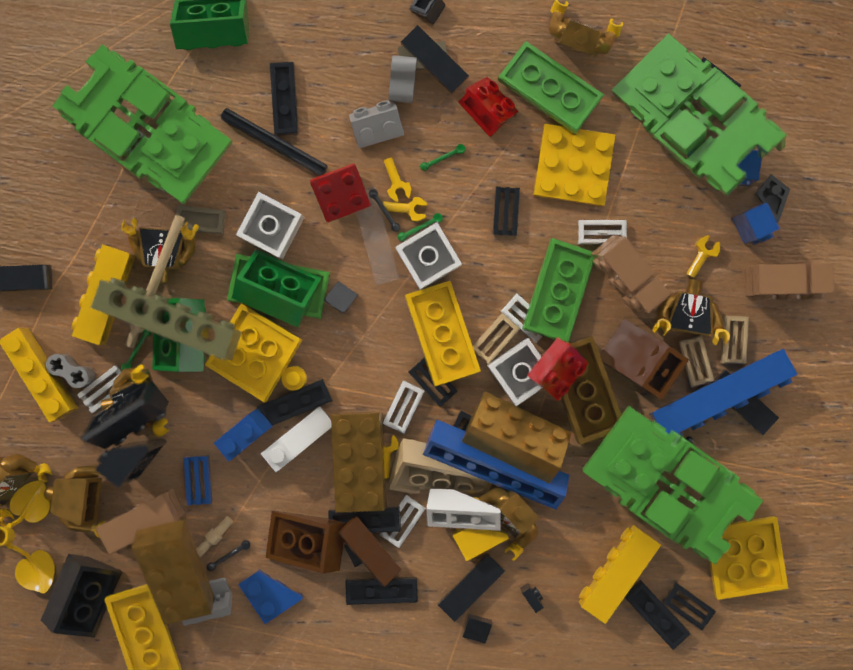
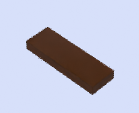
(369, 551)

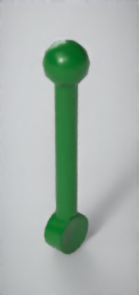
(460, 149)
(437, 218)
(146, 333)

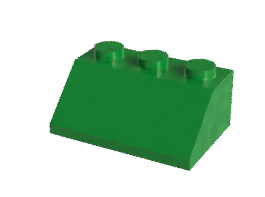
(209, 23)
(275, 288)
(173, 355)

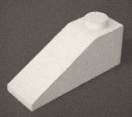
(297, 439)
(458, 510)

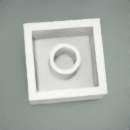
(270, 225)
(428, 256)
(512, 371)

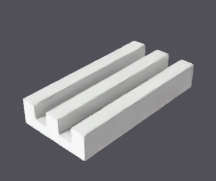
(581, 232)
(510, 304)
(412, 388)
(88, 401)
(414, 504)

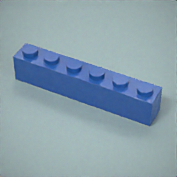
(725, 393)
(447, 447)

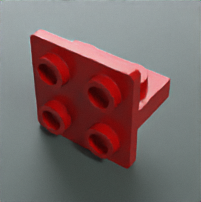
(488, 105)
(340, 192)
(558, 368)

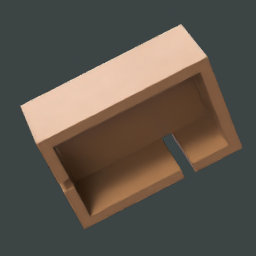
(629, 274)
(789, 281)
(120, 531)

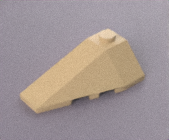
(418, 472)

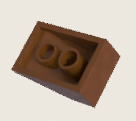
(305, 541)

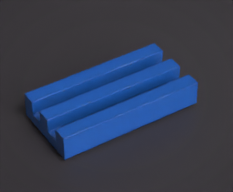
(188, 480)

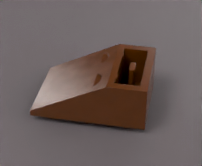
(643, 359)

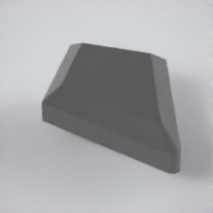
(775, 195)

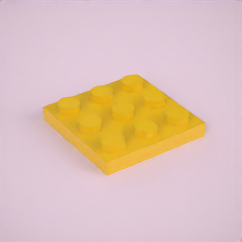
(574, 165)
(260, 354)
(752, 562)

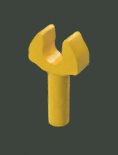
(396, 181)
(407, 208)
(702, 255)
(387, 455)

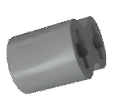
(402, 79)
(70, 370)

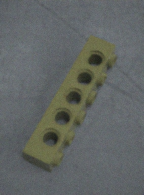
(109, 301)

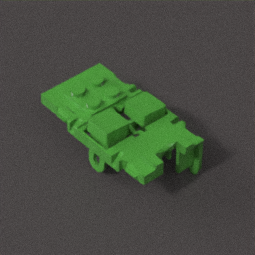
(667, 84)
(180, 148)
(634, 460)

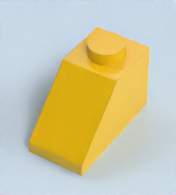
(476, 541)

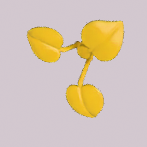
(37, 570)

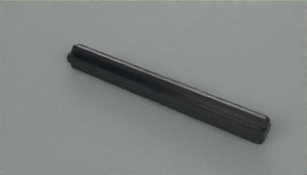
(273, 142)

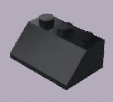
(126, 416)
(128, 461)
(79, 596)

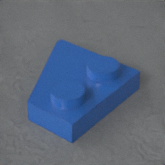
(268, 595)

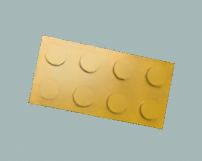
(442, 333)
(141, 631)

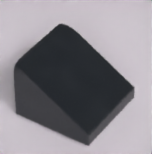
(428, 9)
(341, 297)
(477, 628)

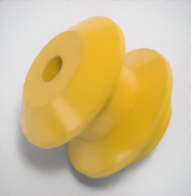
(294, 378)

